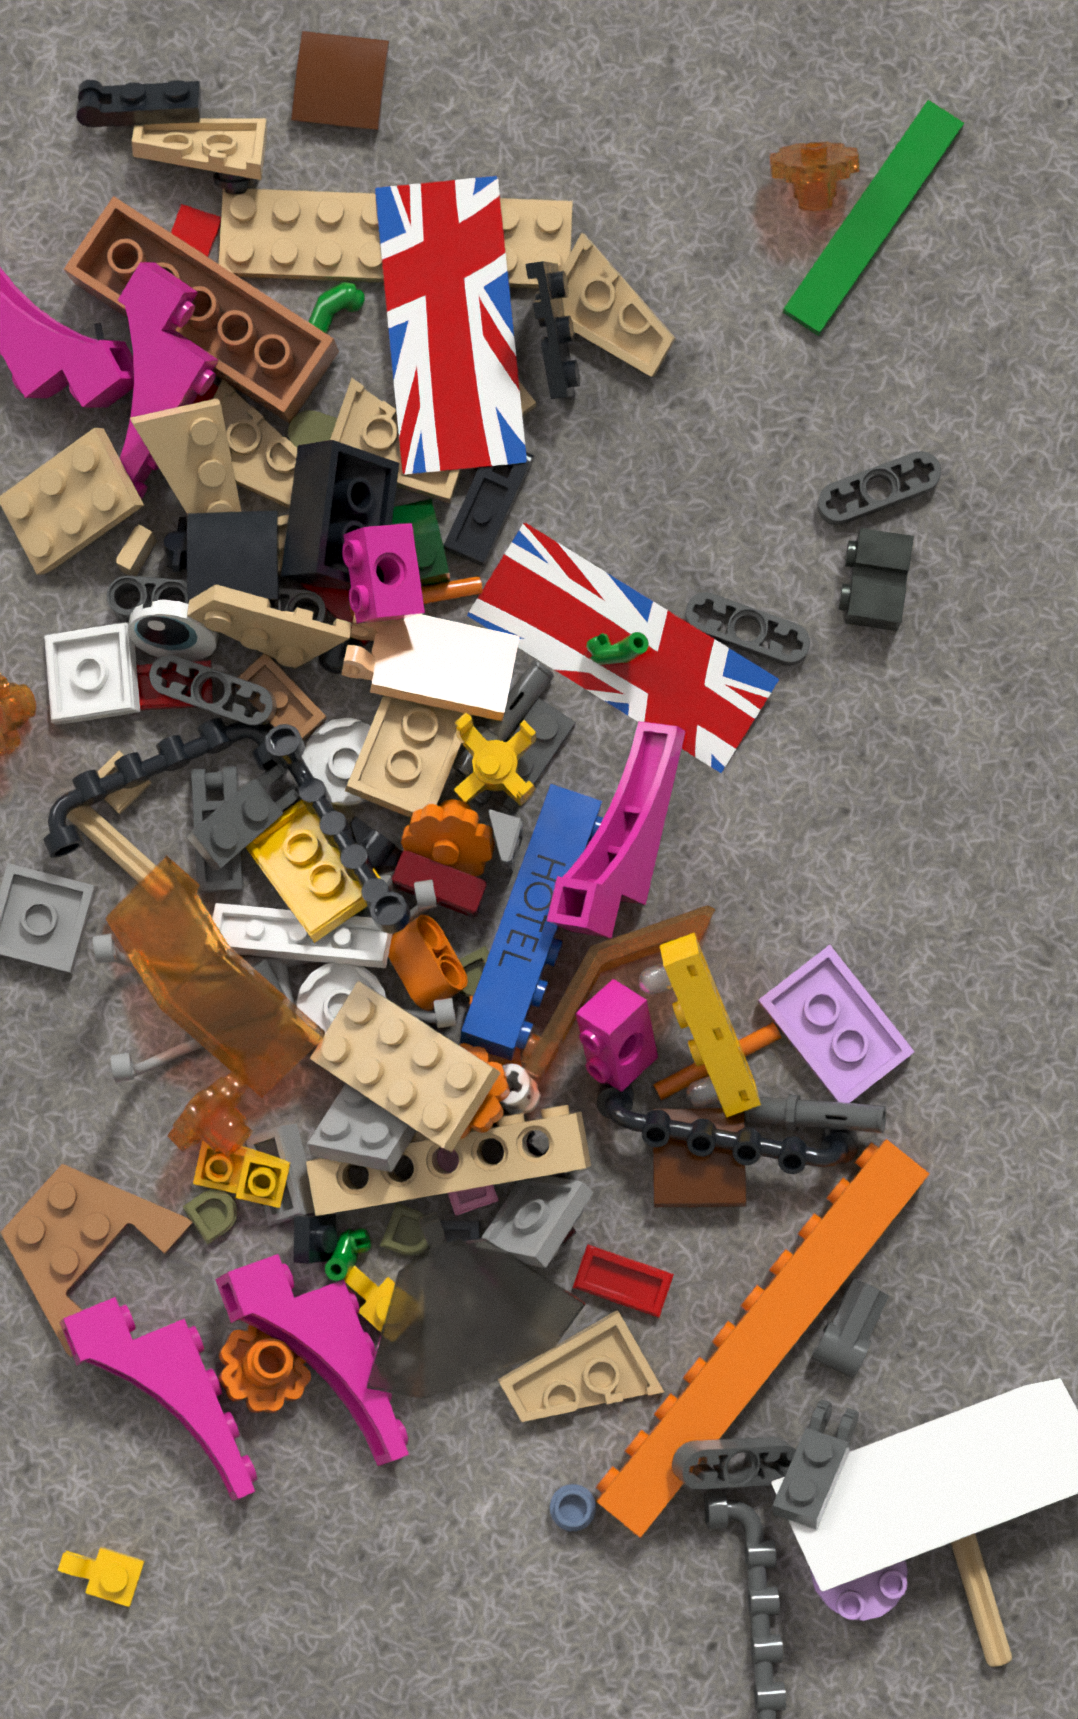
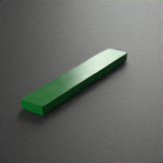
(873, 217)

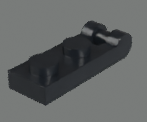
(138, 103)
(485, 511)

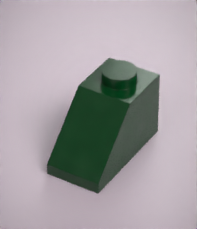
(427, 538)

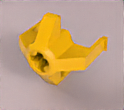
(494, 762)

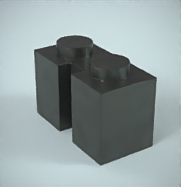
(877, 579)

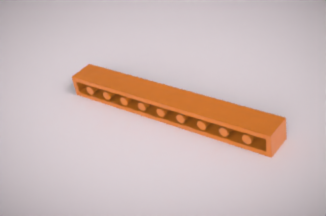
(765, 1332)

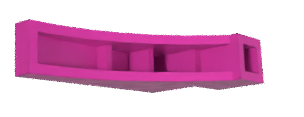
(50, 356)
(165, 363)
(626, 845)
(325, 1334)
(172, 1373)

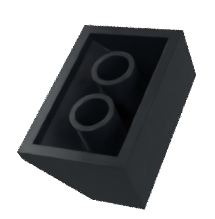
(332, 495)

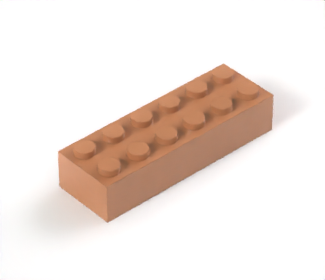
(257, 340)

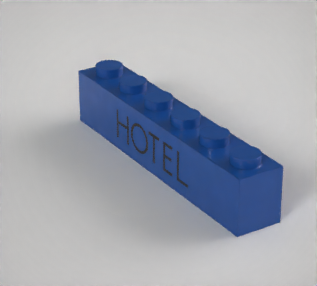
(525, 937)

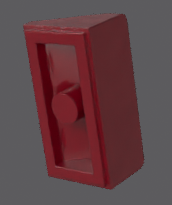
(451, 887)

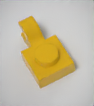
(376, 1296)
(110, 1576)

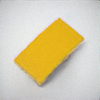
(246, 1173)

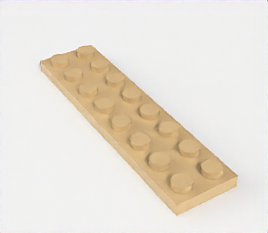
(339, 238)

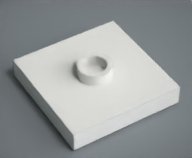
(91, 674)

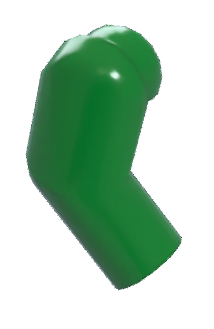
(332, 301)
(621, 652)
(346, 1253)

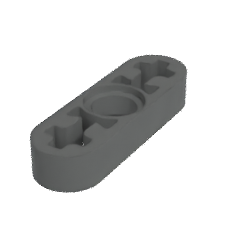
(913, 486)
(782, 629)
(178, 691)
(719, 1454)

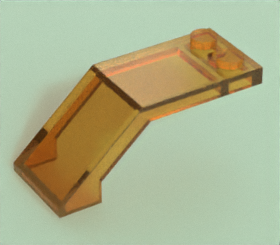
(602, 957)
(207, 983)

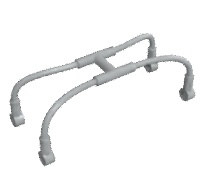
(122, 1064)

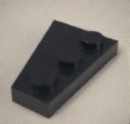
(549, 310)

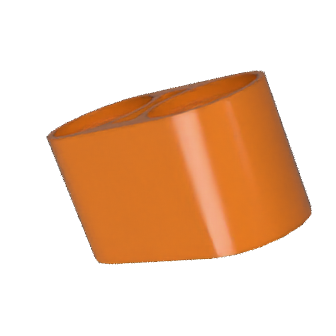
(426, 962)

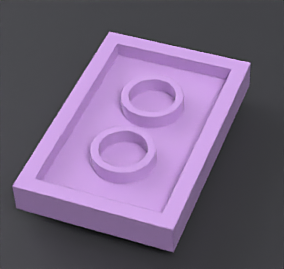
(835, 1026)

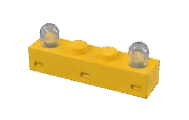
(704, 1013)

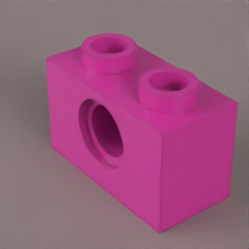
(395, 553)
(616, 1035)

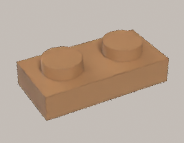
(292, 703)

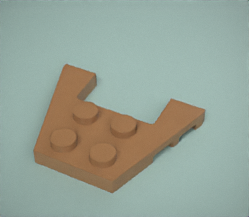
(69, 1229)

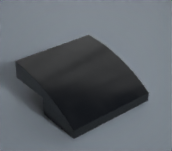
(233, 552)

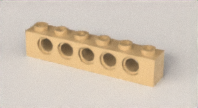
(567, 1152)

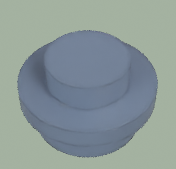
(572, 1507)

